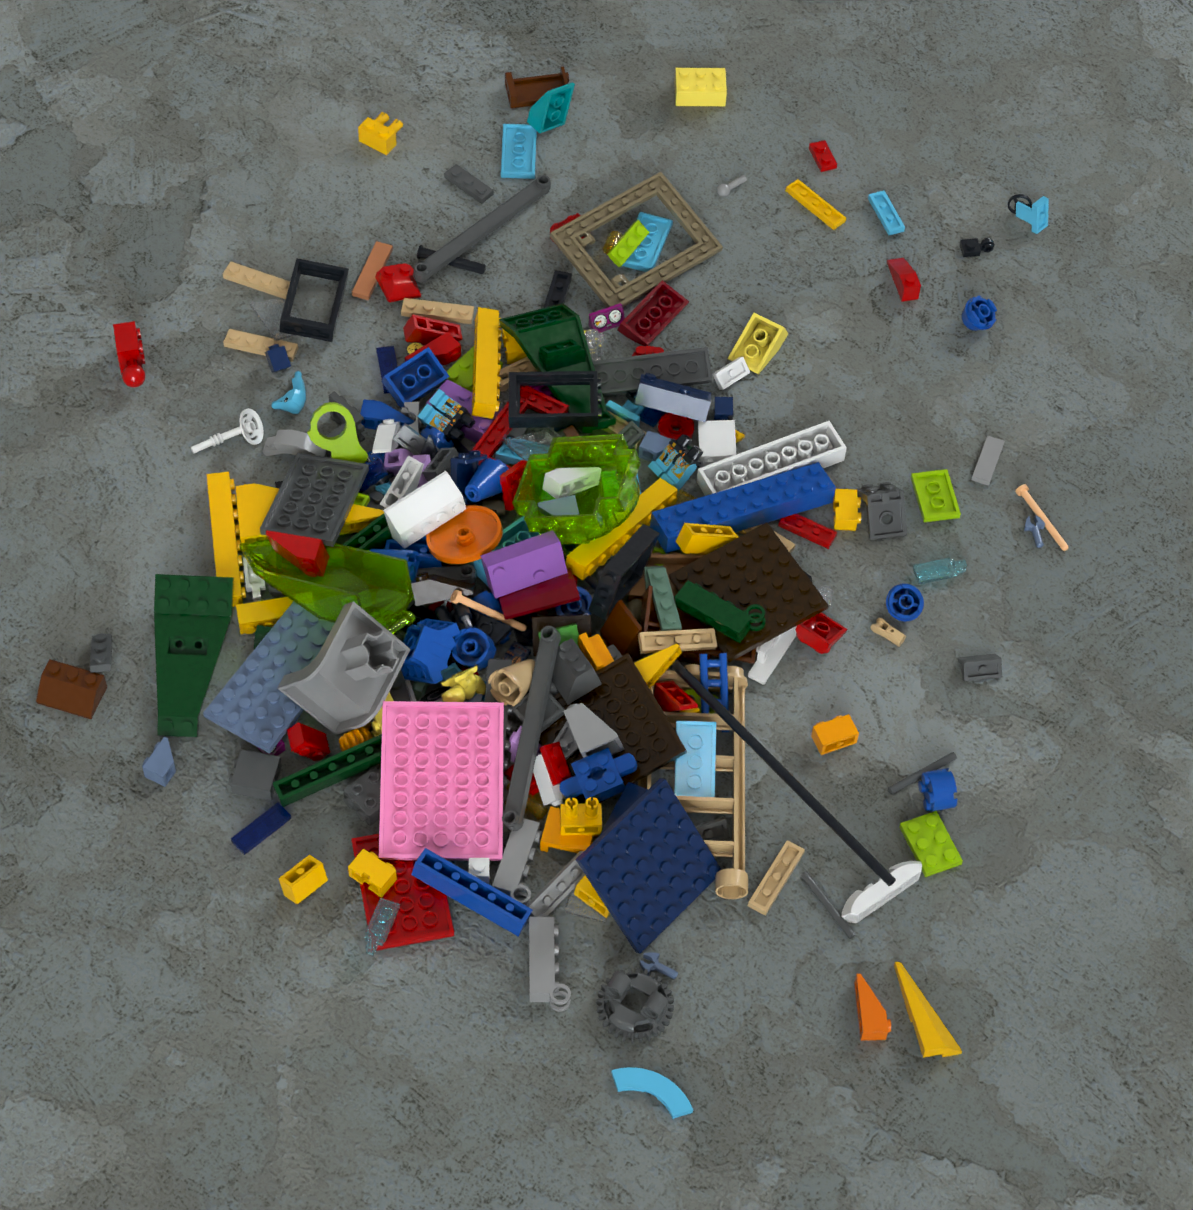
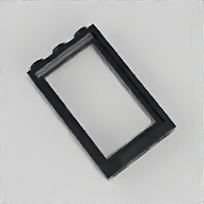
(310, 328)
(519, 379)
(623, 571)

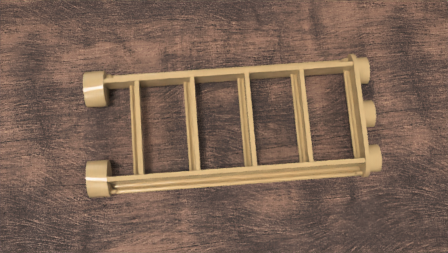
(729, 882)

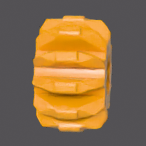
(354, 738)

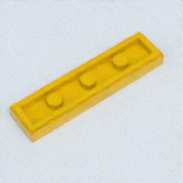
(815, 204)

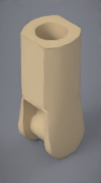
(889, 633)

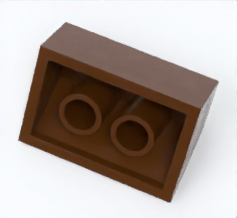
(71, 689)

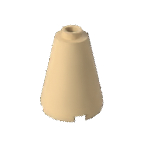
(512, 682)

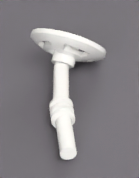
(244, 428)

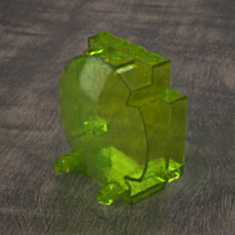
(600, 506)

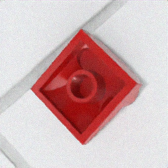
(398, 282)
(820, 632)

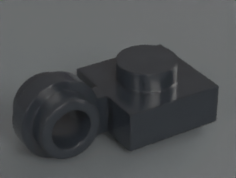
(972, 247)

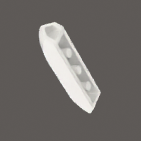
(874, 896)

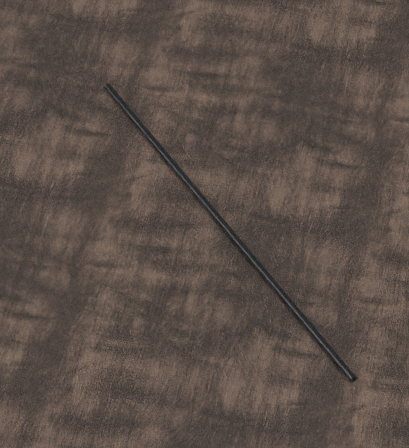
(760, 750)

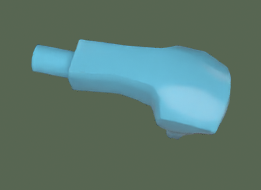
(294, 399)

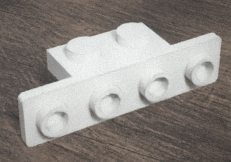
(770, 655)

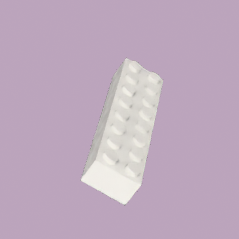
(788, 453)

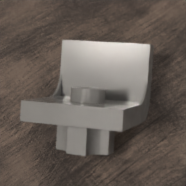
(349, 674)

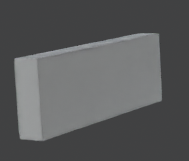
(988, 460)

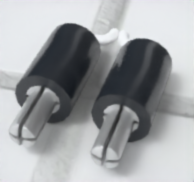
(462, 612)

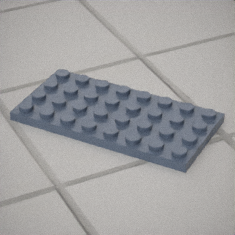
(250, 700)

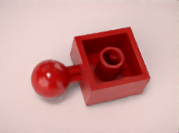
(129, 353)

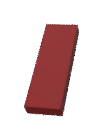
(808, 529)

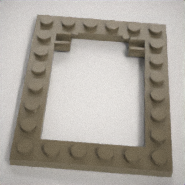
(609, 291)

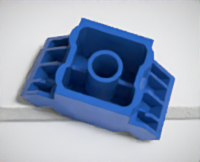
(430, 650)

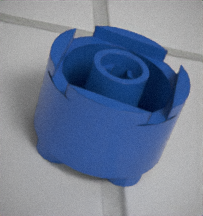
(483, 652)
(938, 790)

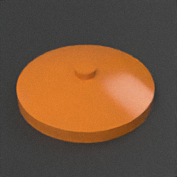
(466, 536)

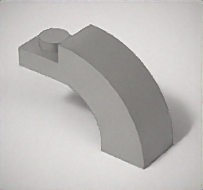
(291, 443)

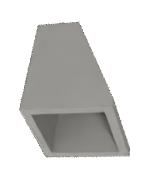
(590, 731)

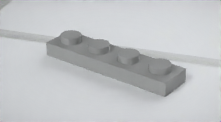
(556, 889)

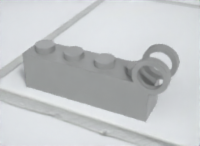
(515, 861)
(543, 965)

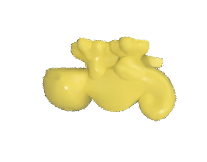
(463, 686)

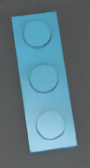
(886, 213)

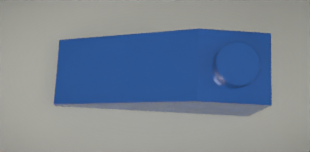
(377, 411)

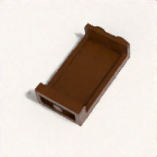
(528, 90)

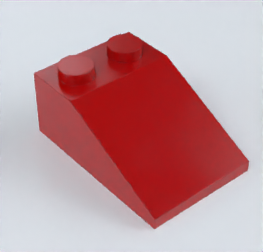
(303, 552)

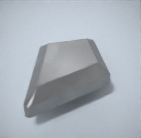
(567, 741)

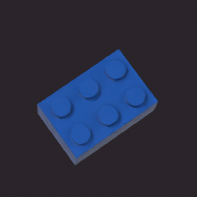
(415, 378)

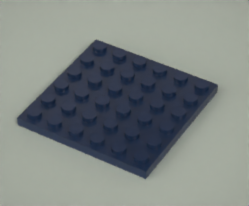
(649, 865)

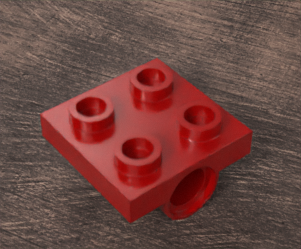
(510, 481)

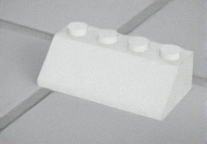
(424, 510)

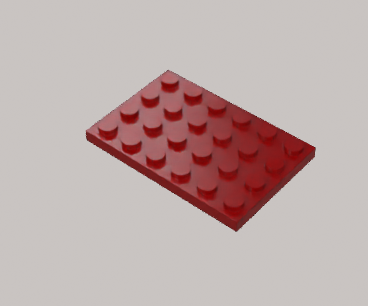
(422, 911)

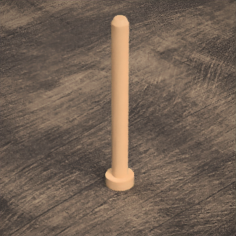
(1023, 491)
(458, 597)

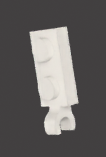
(253, 582)

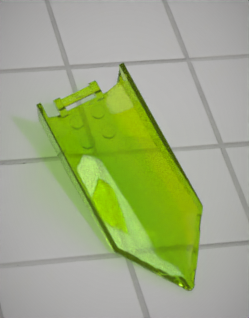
(369, 579)

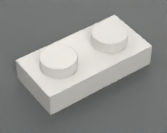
(731, 373)

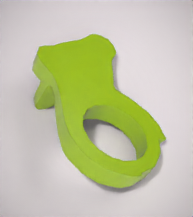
(343, 446)

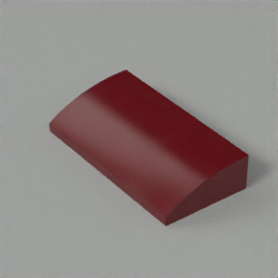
(653, 314)
(540, 596)

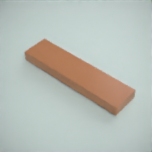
(376, 260)

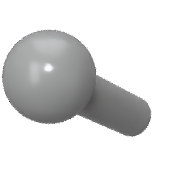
(724, 189)

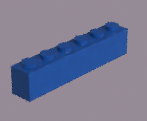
(471, 892)

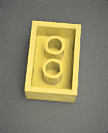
(700, 87)

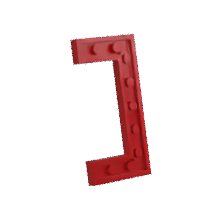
(500, 428)

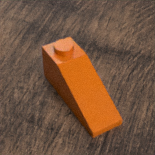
(871, 1014)

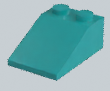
(551, 109)

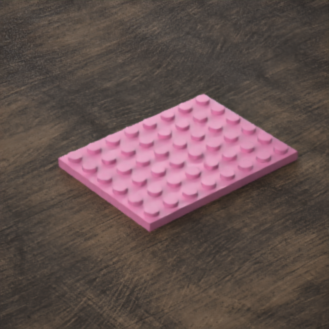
(441, 780)

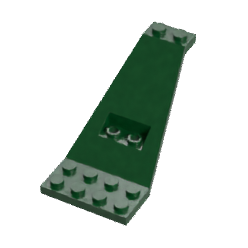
(554, 343)
(188, 611)

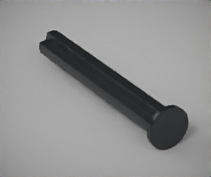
(458, 262)

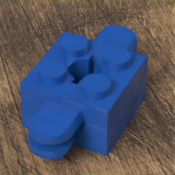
(598, 775)

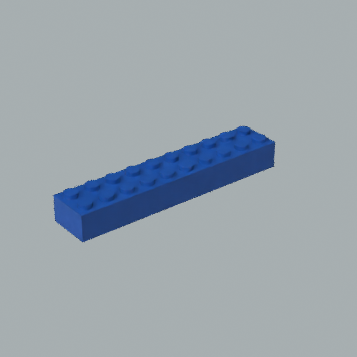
(748, 504)

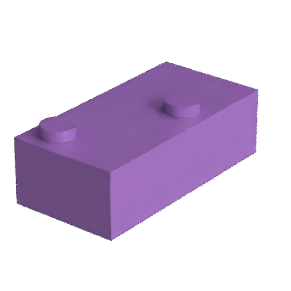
(464, 398)
(524, 564)

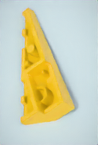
(929, 1029)

